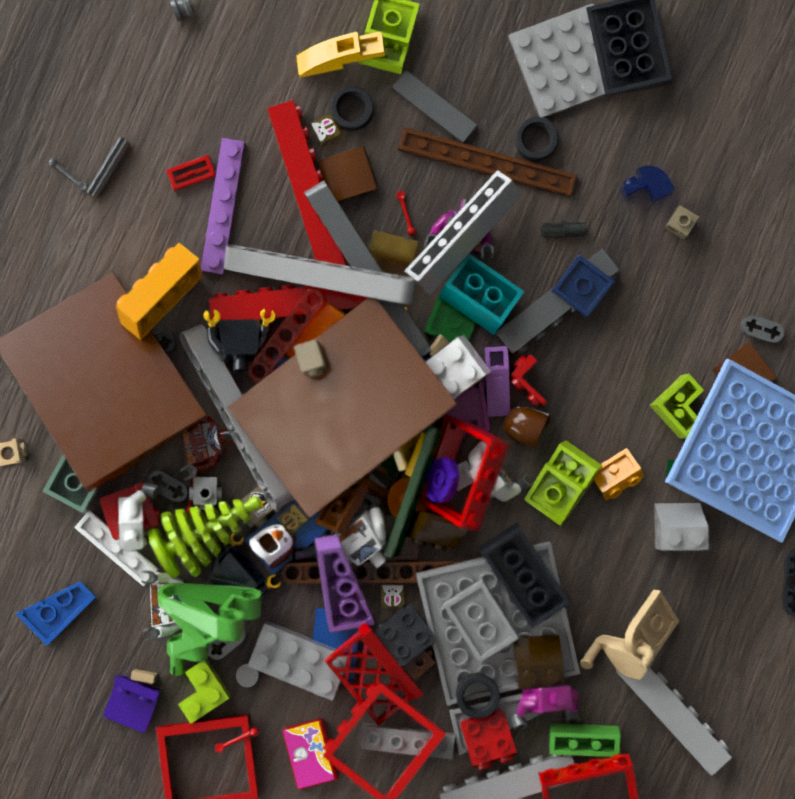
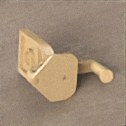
(642, 639)

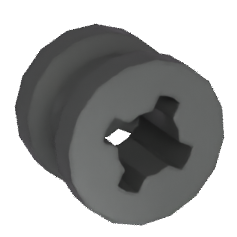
(181, 8)

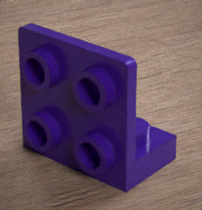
(132, 703)

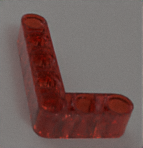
(277, 340)

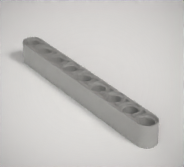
(319, 274)
(223, 393)

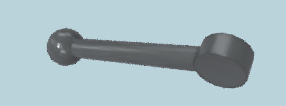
(82, 185)

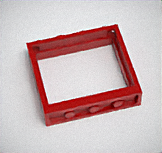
(485, 478)
(206, 725)
(346, 726)
(587, 770)

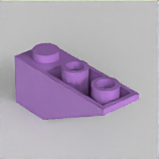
(497, 381)

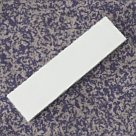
(99, 534)

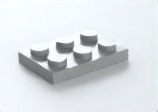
(480, 620)

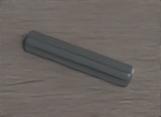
(108, 167)

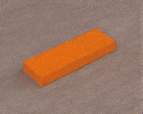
(327, 316)

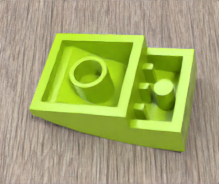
(396, 22)
(563, 482)

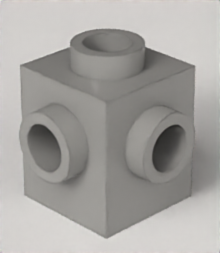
(205, 483)

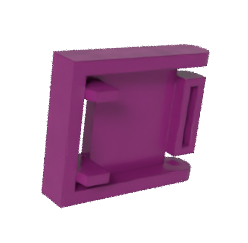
(471, 407)

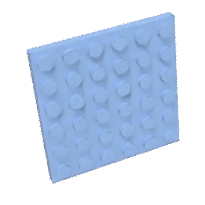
(743, 452)

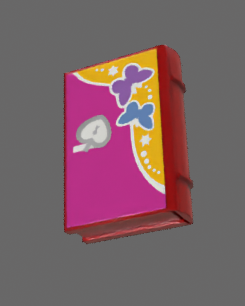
(306, 752)

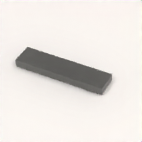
(434, 106)

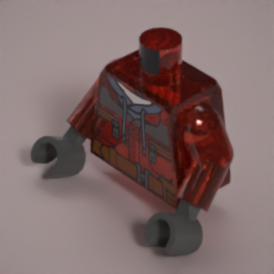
(203, 446)

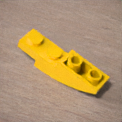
(338, 51)

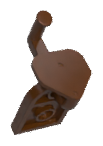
(339, 512)

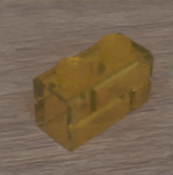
(393, 247)

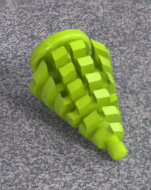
(191, 541)

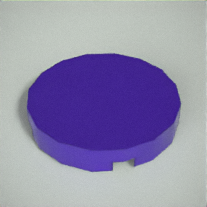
(442, 480)

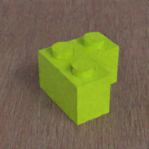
(674, 402)
(209, 694)

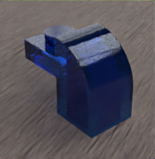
(650, 178)

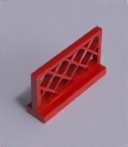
(383, 658)

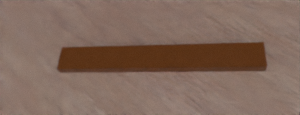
(487, 162)

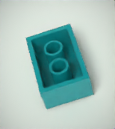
(480, 293)

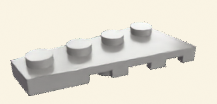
(507, 704)

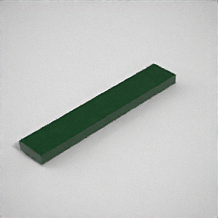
(413, 491)

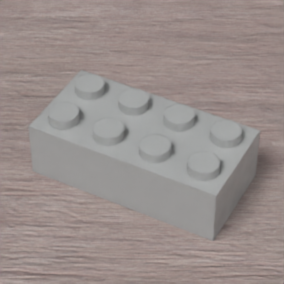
(296, 660)

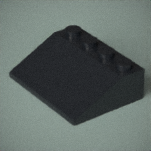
(629, 46)

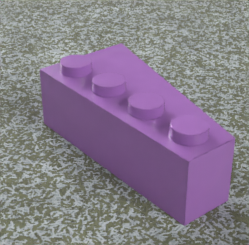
(342, 593)

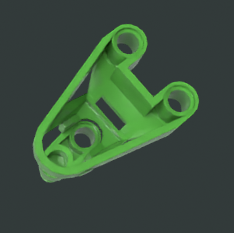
(200, 623)

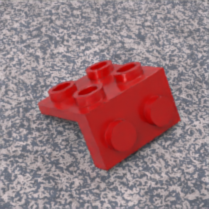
(521, 366)
(110, 508)
(488, 740)

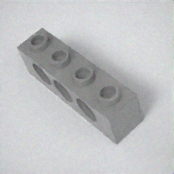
(404, 740)

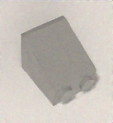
(680, 526)

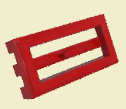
(173, 180)

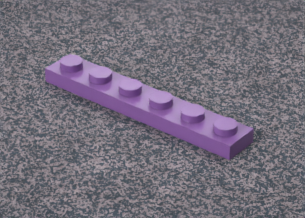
(222, 205)

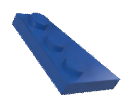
(57, 611)

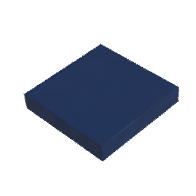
(583, 286)

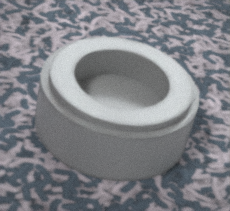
(247, 676)

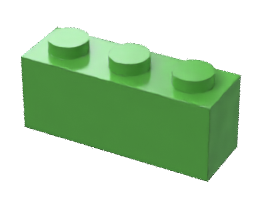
(584, 739)

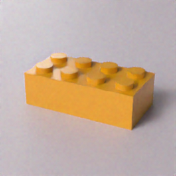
(159, 290)

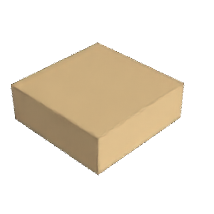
(143, 676)

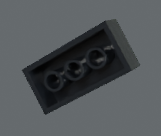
(524, 575)

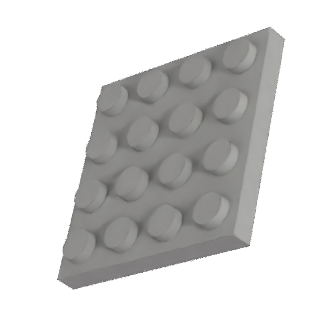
(559, 62)

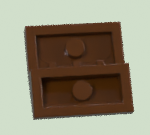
(348, 174)

